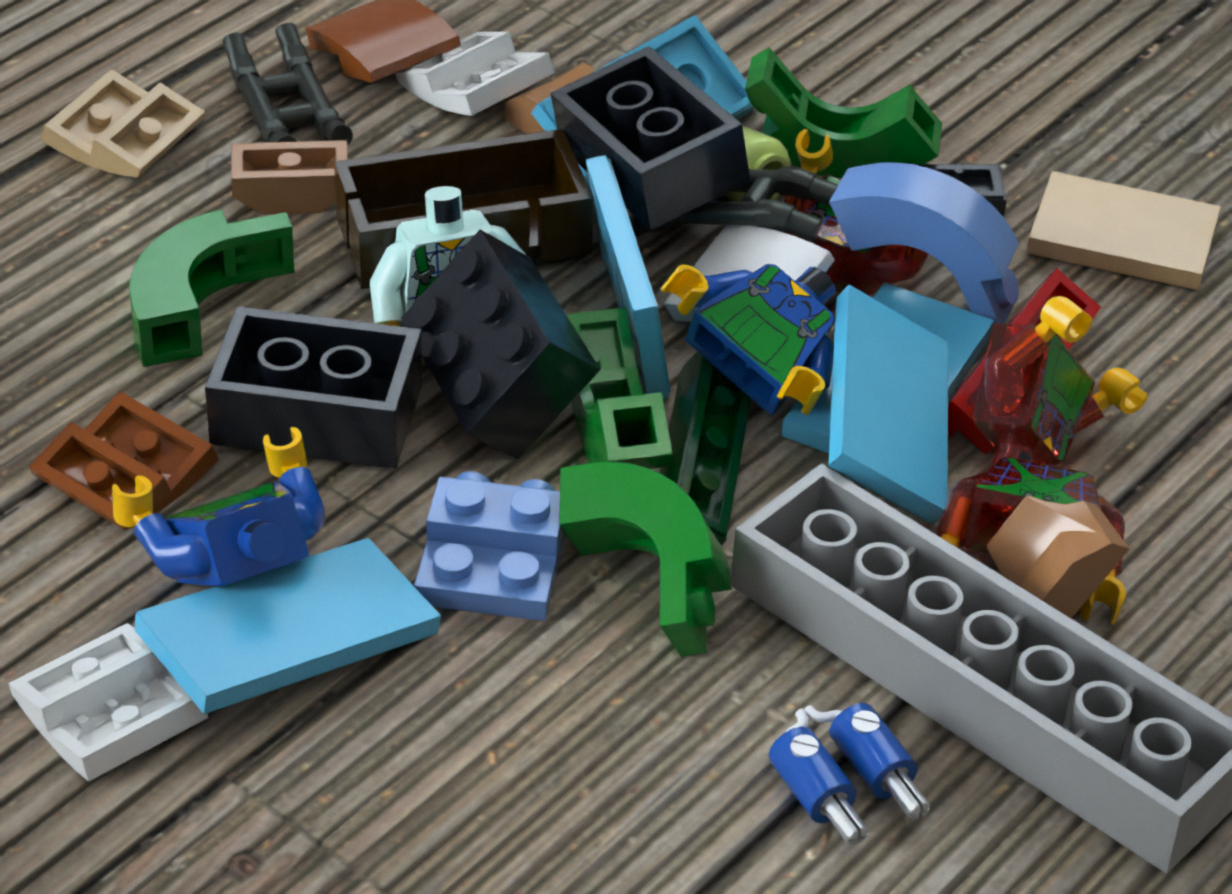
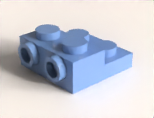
(492, 547)

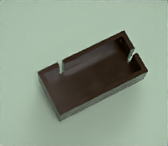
(516, 182)

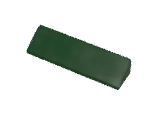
(707, 440)

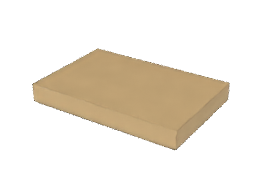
(1124, 230)

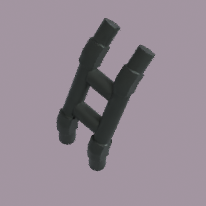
(298, 78)
(758, 208)

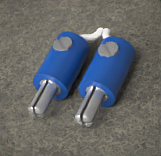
(823, 785)

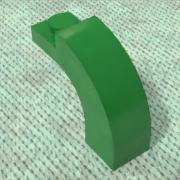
(885, 132)
(192, 264)
(611, 410)
(640, 509)

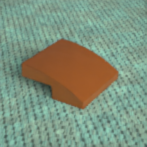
(383, 38)
(115, 449)

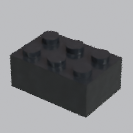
(660, 132)
(500, 345)
(331, 378)

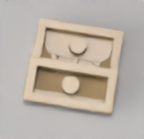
(121, 125)

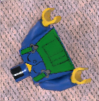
(762, 330)
(233, 534)

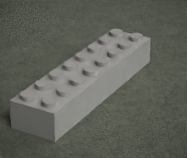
(991, 664)

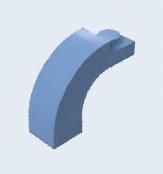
(936, 215)

